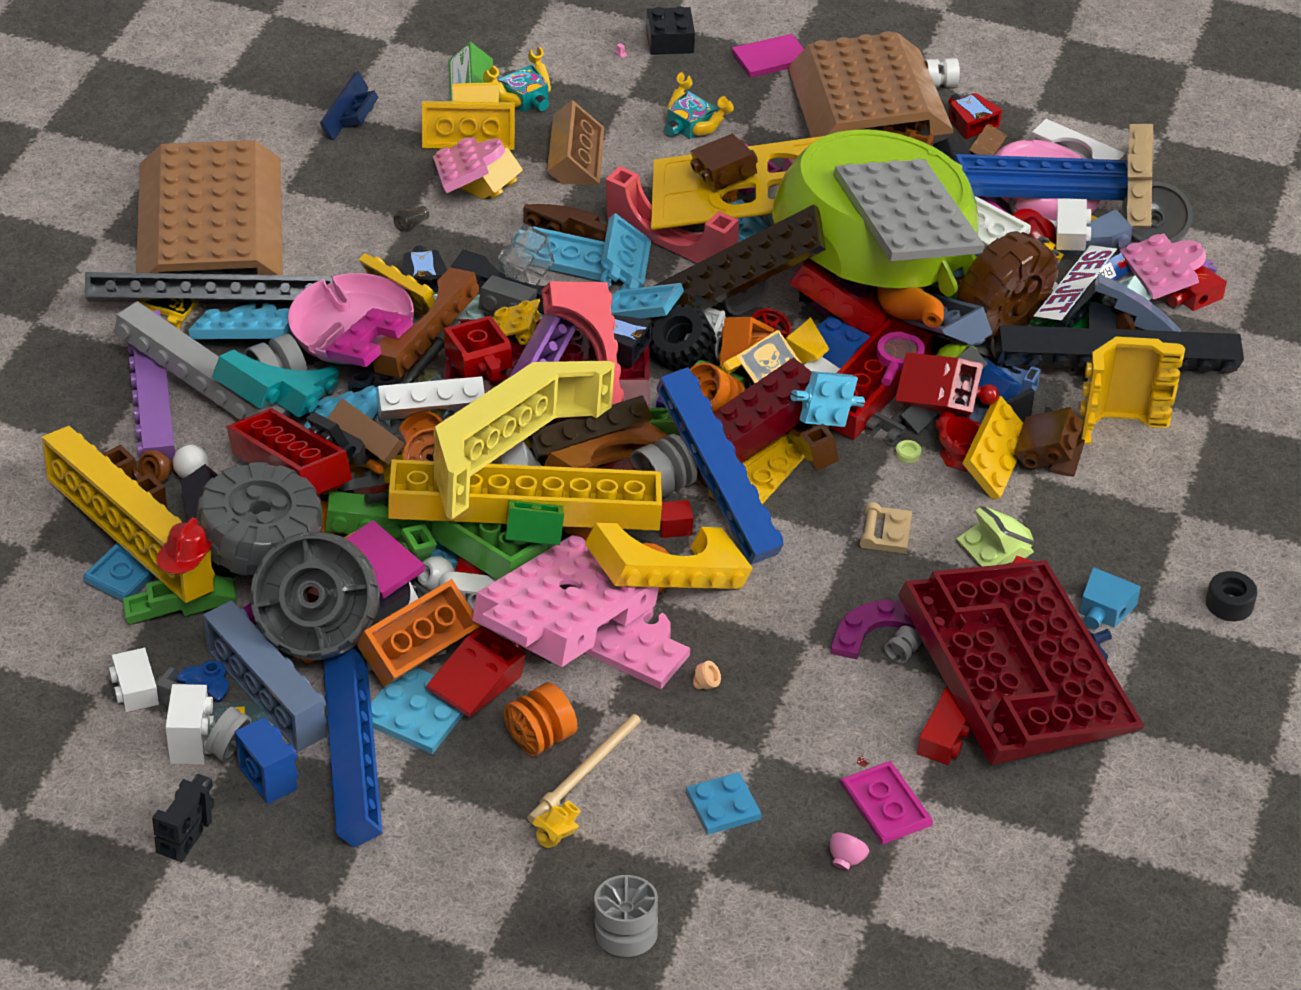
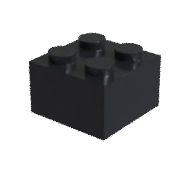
(670, 30)

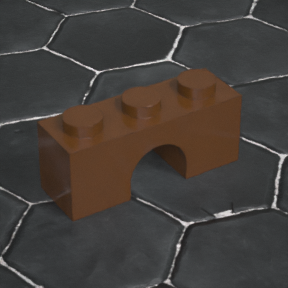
(123, 459)

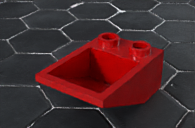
(936, 385)
(478, 671)

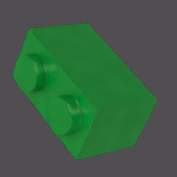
(534, 523)

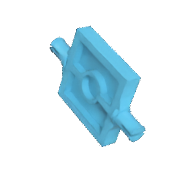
(828, 398)

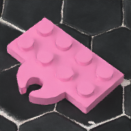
(466, 161)
(1164, 265)
(640, 649)

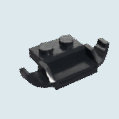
(331, 431)

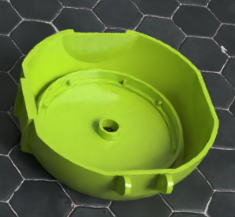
(849, 243)

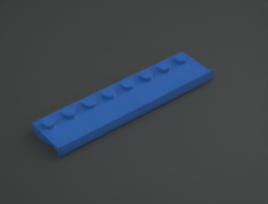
(1045, 177)

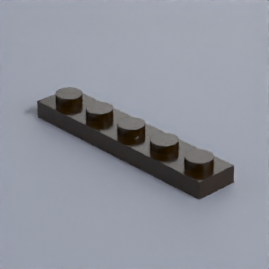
(585, 428)

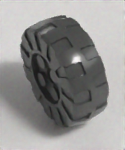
(253, 510)
(345, 602)

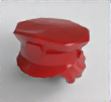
(956, 437)

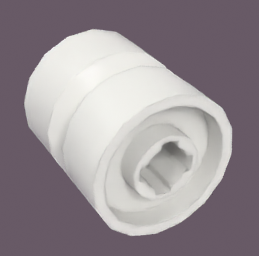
(948, 69)

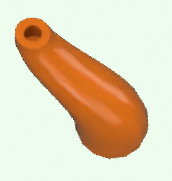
(911, 305)

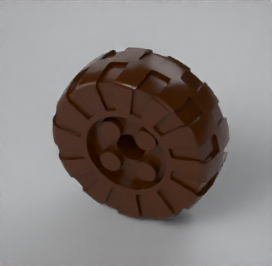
(1010, 280)

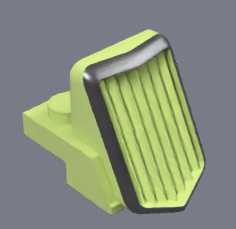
(996, 538)

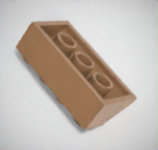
(575, 146)

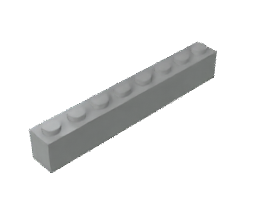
(182, 357)

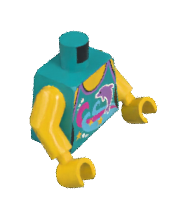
(525, 86)
(691, 114)

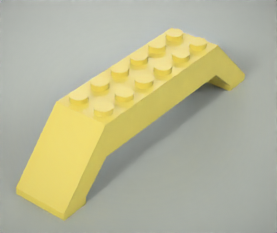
(510, 415)

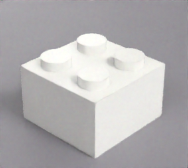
(188, 723)

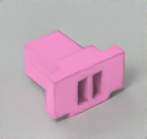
(620, 50)

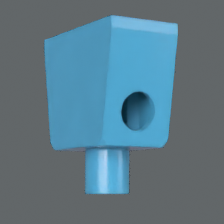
(1107, 599)

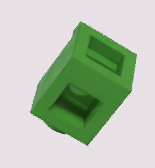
(411, 538)

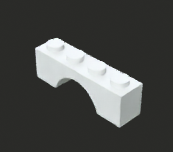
(1078, 143)
(405, 399)

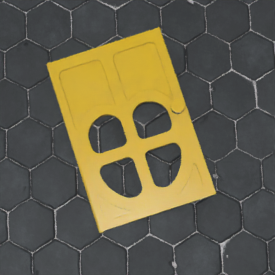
(685, 199)

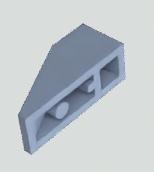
(1107, 231)

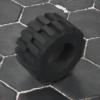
(673, 326)

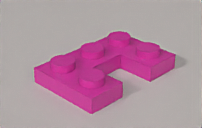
(355, 343)

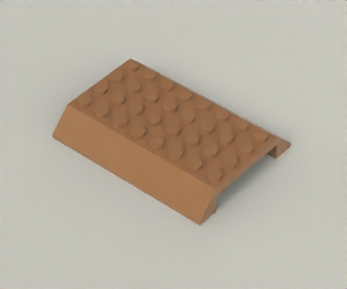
(866, 85)
(210, 208)

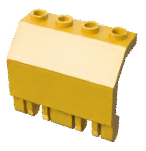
(1131, 382)

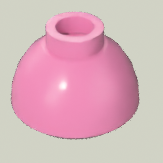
(847, 850)

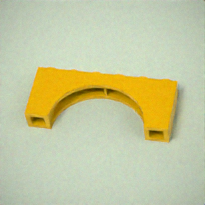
(631, 563)

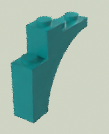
(266, 384)

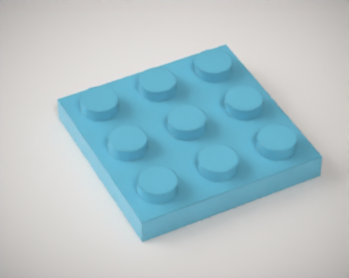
(362, 400)
(413, 712)

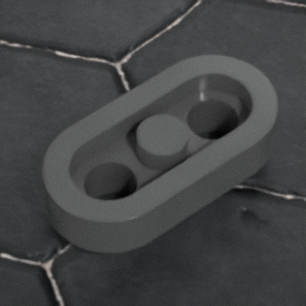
(369, 479)

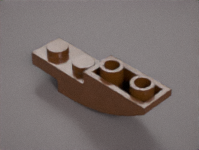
(565, 220)

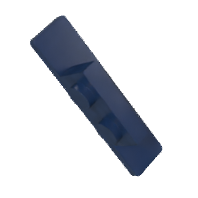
(349, 107)

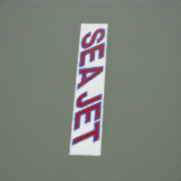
(1075, 282)

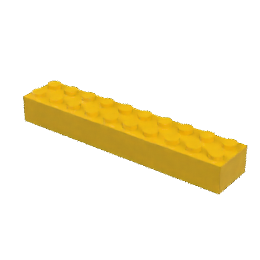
(586, 494)
(119, 507)

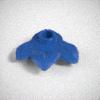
(209, 673)

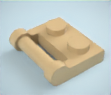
(895, 529)

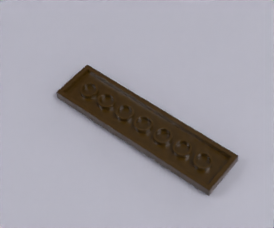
(751, 260)

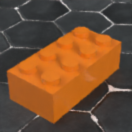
(417, 632)

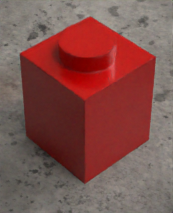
(676, 519)

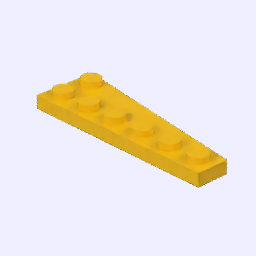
(772, 466)

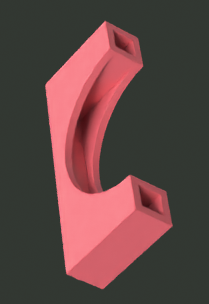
(629, 202)
(590, 310)

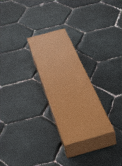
(374, 436)

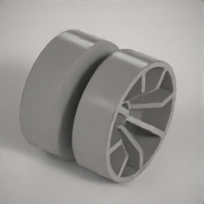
(280, 352)
(626, 915)

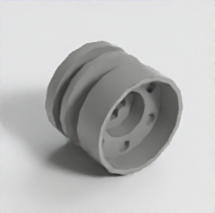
(671, 458)

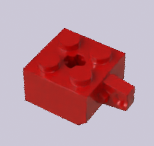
(478, 348)

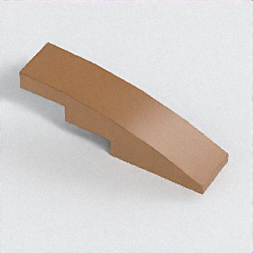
(988, 141)

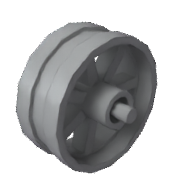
(222, 736)

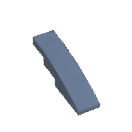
(1145, 313)

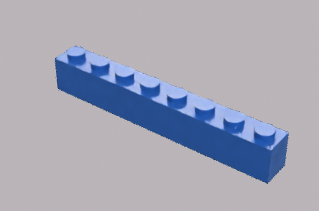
(720, 466)
(352, 748)

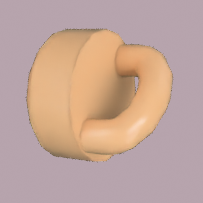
(706, 676)

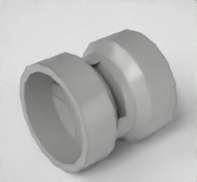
(903, 644)

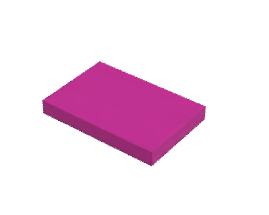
(767, 55)
(389, 558)
(886, 802)

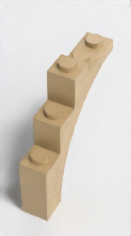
(1140, 175)

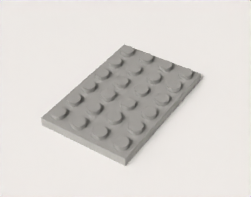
(908, 210)

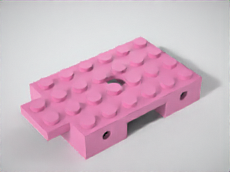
(559, 602)

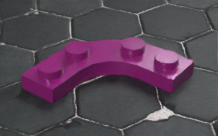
(863, 620)

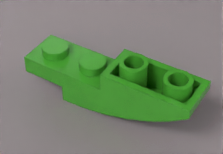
(161, 600)

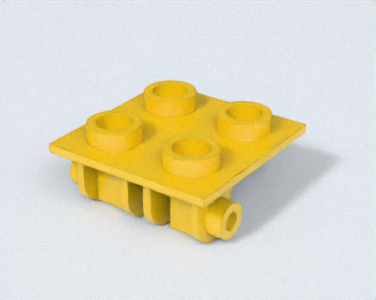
(518, 320)

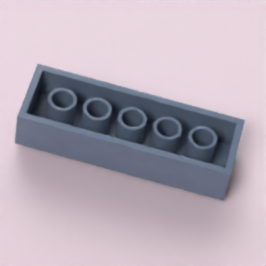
(265, 675)

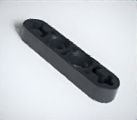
(1080, 307)

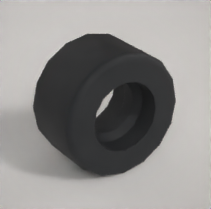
(1231, 607)

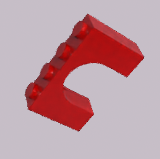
(857, 311)

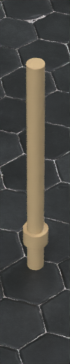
(553, 798)

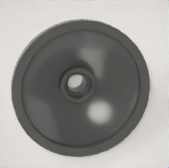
(1171, 211)

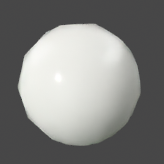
(188, 460)
(434, 569)

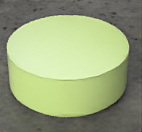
(908, 451)

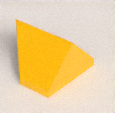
(807, 342)

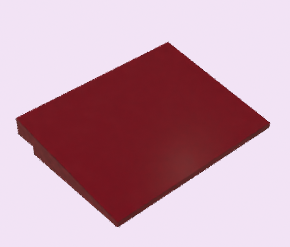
(1017, 659)

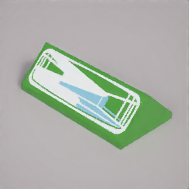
(468, 66)

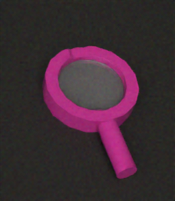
(892, 351)

